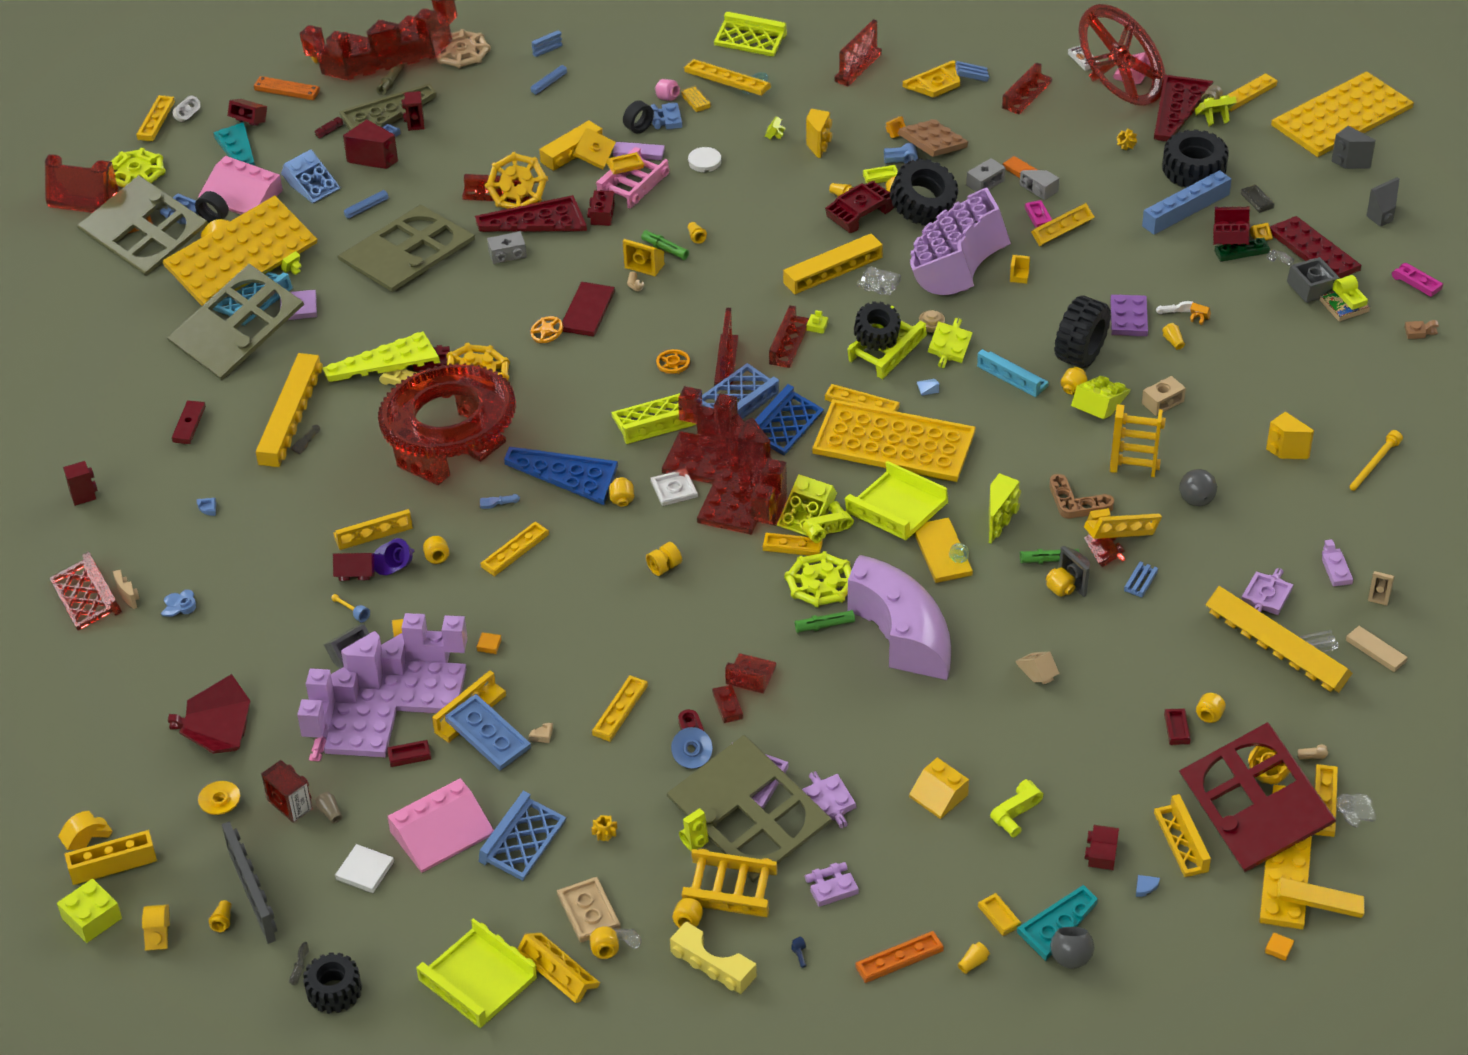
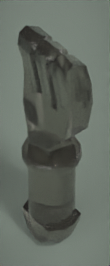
(301, 444)
(299, 966)

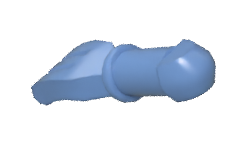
(487, 503)

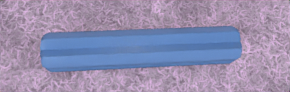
(548, 79)
(366, 204)

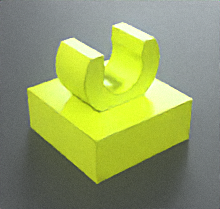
(775, 129)
(291, 263)
(817, 322)

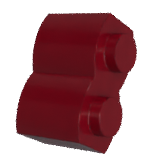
(1103, 847)

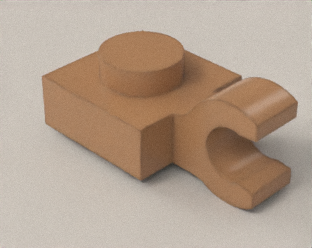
(1418, 329)

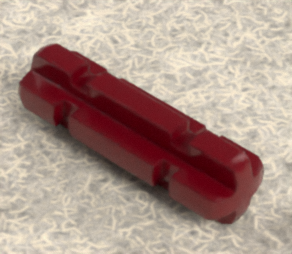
(328, 127)

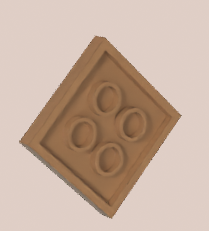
(933, 137)

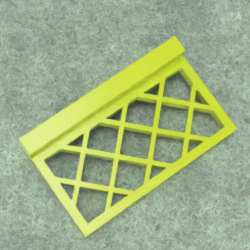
(753, 26)
(649, 425)

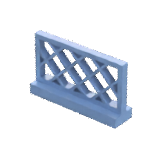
(748, 402)
(508, 825)

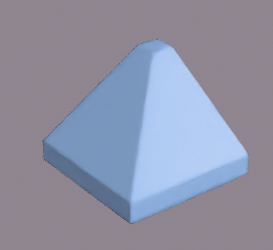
(928, 386)

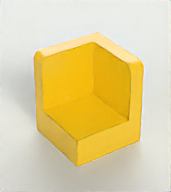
(1019, 269)

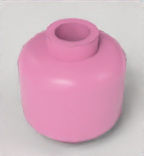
(667, 89)

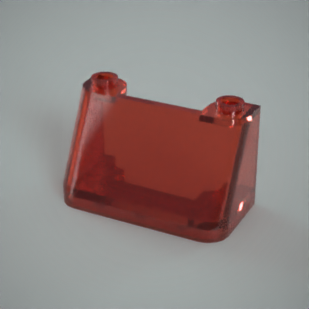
(77, 186)

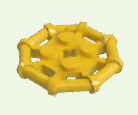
(512, 173)
(480, 359)

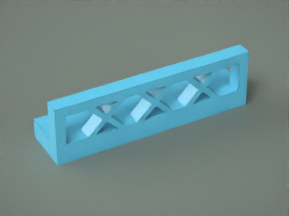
(1011, 373)

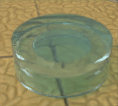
(959, 553)

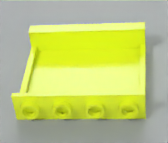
(898, 501)
(478, 974)

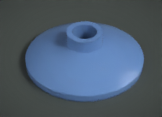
(696, 738)

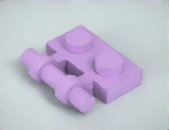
(833, 889)

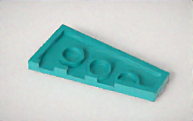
(235, 143)
(1064, 913)

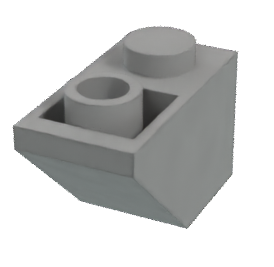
(1039, 182)

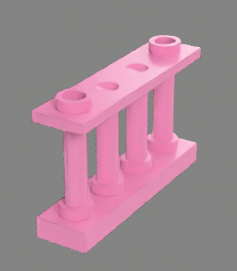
(609, 181)

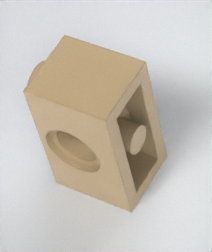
(1163, 395)

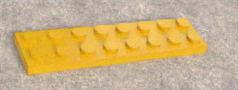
(1292, 865)

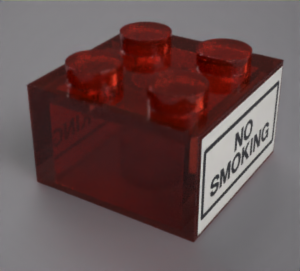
(287, 790)

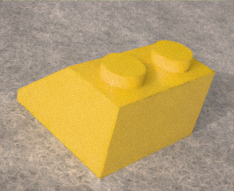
(642, 258)
(1289, 438)
(939, 788)

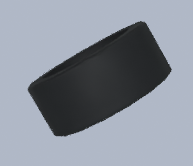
(632, 112)
(216, 201)

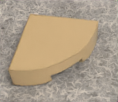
(542, 733)

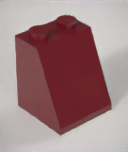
(370, 146)

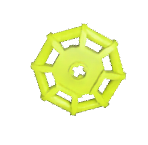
(140, 165)
(825, 591)

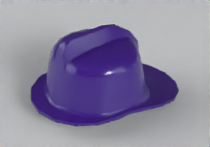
(392, 556)

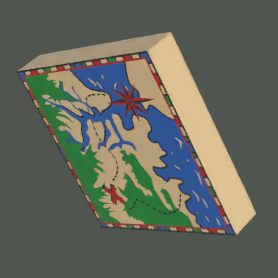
(1339, 308)

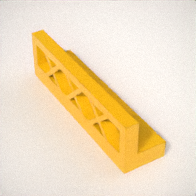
(1123, 526)
(373, 529)
(489, 693)
(1188, 832)
(557, 966)

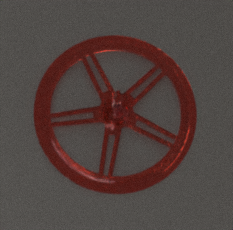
(1120, 54)

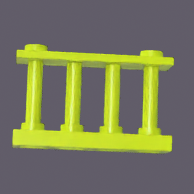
(894, 354)

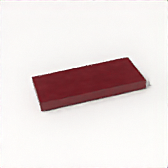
(587, 308)

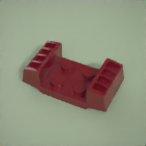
(857, 203)
(1231, 225)

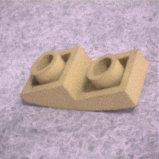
(126, 589)

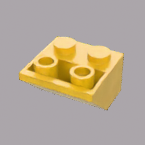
(818, 131)

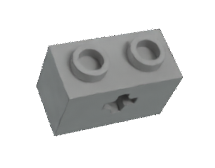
(985, 175)
(506, 247)

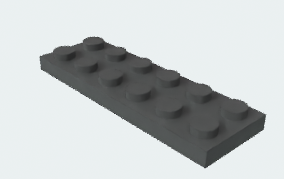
(250, 882)

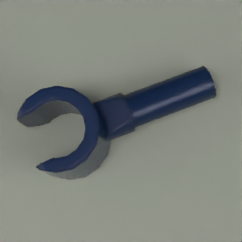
(797, 945)

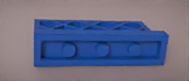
(781, 403)

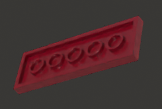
(1311, 244)

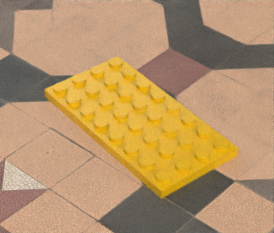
(1358, 103)
(255, 238)
(883, 435)

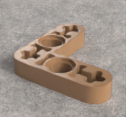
(1075, 505)

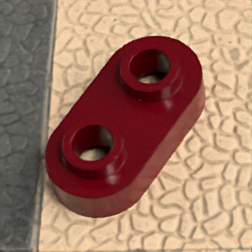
(691, 717)

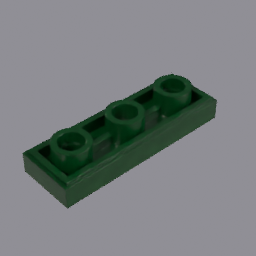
(1230, 252)

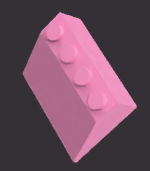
(242, 184)
(440, 825)

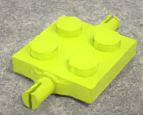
(949, 342)

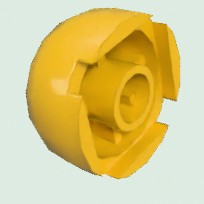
(1273, 775)

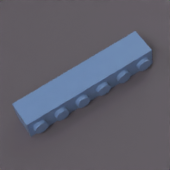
(1186, 202)

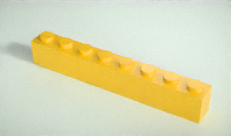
(288, 410)
(1279, 639)

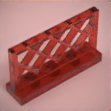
(859, 55)
(727, 350)
(100, 587)

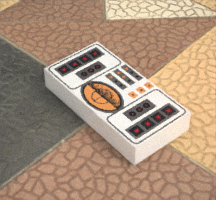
(1078, 55)

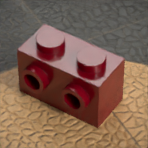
(414, 110)
(247, 111)
(602, 208)
(79, 482)
(353, 565)

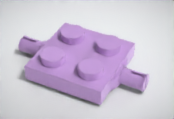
(1267, 592)
(831, 796)

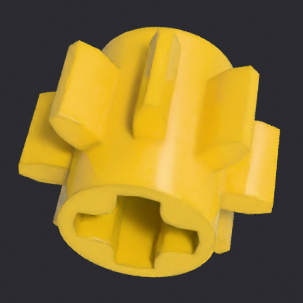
(1126, 139)
(604, 828)

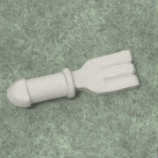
(1181, 307)

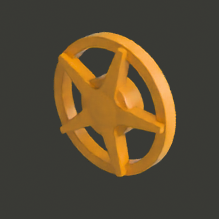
(546, 329)
(673, 361)

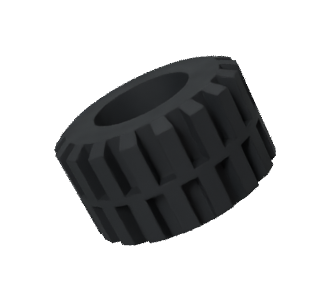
(877, 337)
(336, 996)

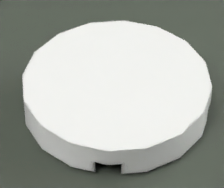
(704, 159)

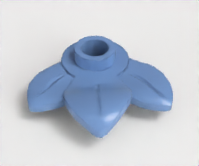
(179, 603)

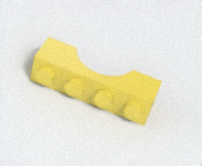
(733, 971)

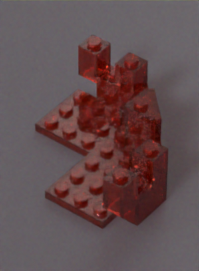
(385, 43)
(733, 459)

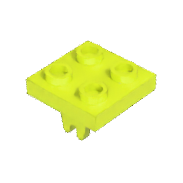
(1212, 106)

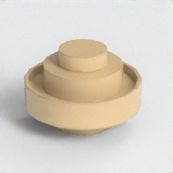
(931, 319)

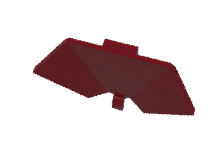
(215, 717)

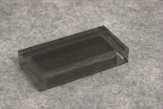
(1257, 198)

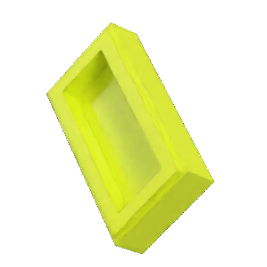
(880, 174)

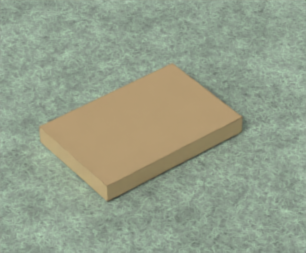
(587, 908)

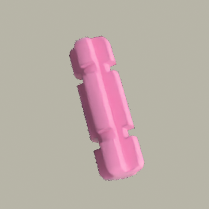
(318, 748)

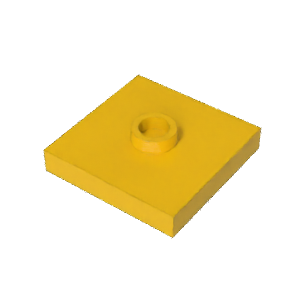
(594, 148)

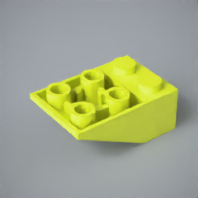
(1099, 396)
(807, 500)
(1002, 504)

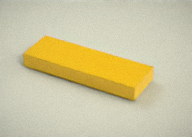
(791, 544)

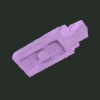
(1335, 565)

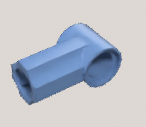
(901, 154)

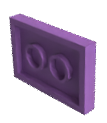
(1129, 315)

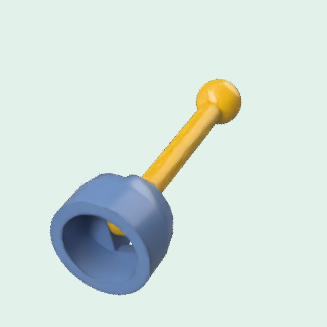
(360, 612)

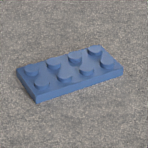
(487, 732)

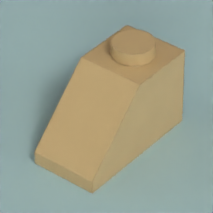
(1381, 588)
(1038, 666)

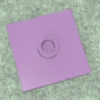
(308, 310)

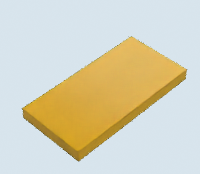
(935, 543)

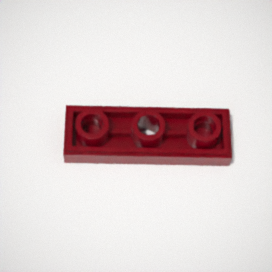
(188, 422)

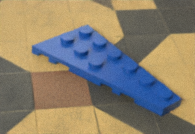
(573, 473)

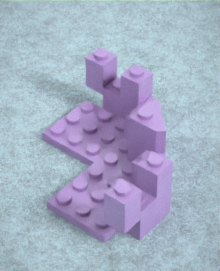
(406, 673)

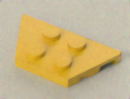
(935, 81)

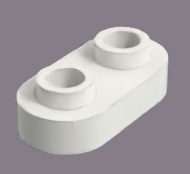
(185, 109)

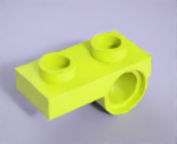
(1348, 291)
(695, 830)

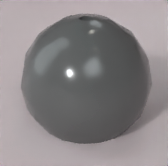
(1198, 487)
(1072, 947)

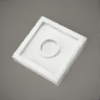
(673, 488)
(364, 868)

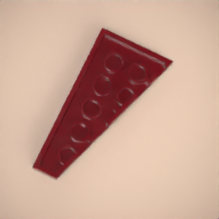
(1177, 103)
(549, 215)

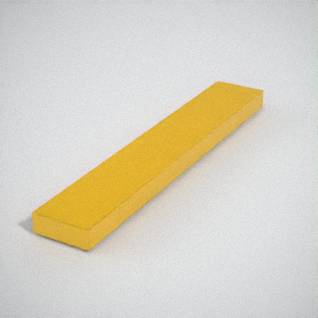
(727, 77)

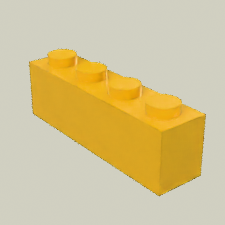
(562, 149)
(110, 857)

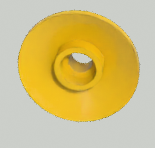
(219, 797)

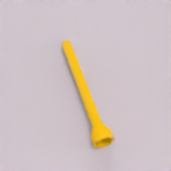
(1393, 439)

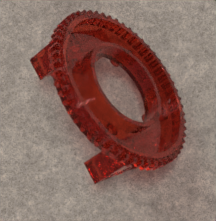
(424, 449)

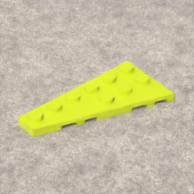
(385, 358)

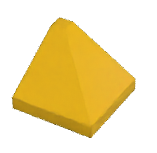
(1261, 231)

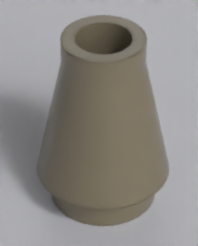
(328, 806)

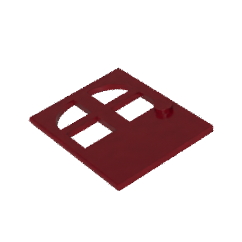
(1272, 820)

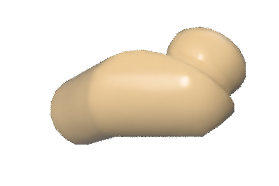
(633, 283)
(1319, 752)

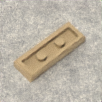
(1376, 648)

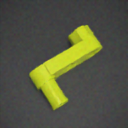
(819, 526)
(1027, 797)

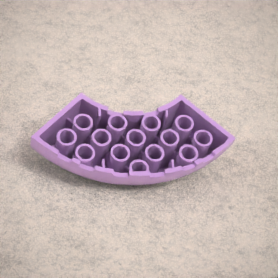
(958, 243)
(904, 615)

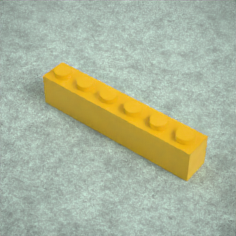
(833, 263)

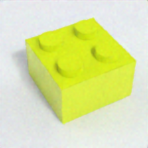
(89, 910)

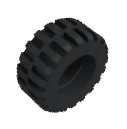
(1193, 156)
(926, 175)
(1082, 331)

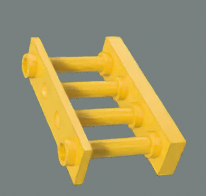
(1121, 432)
(736, 901)

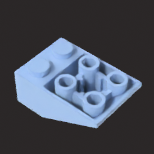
(309, 177)

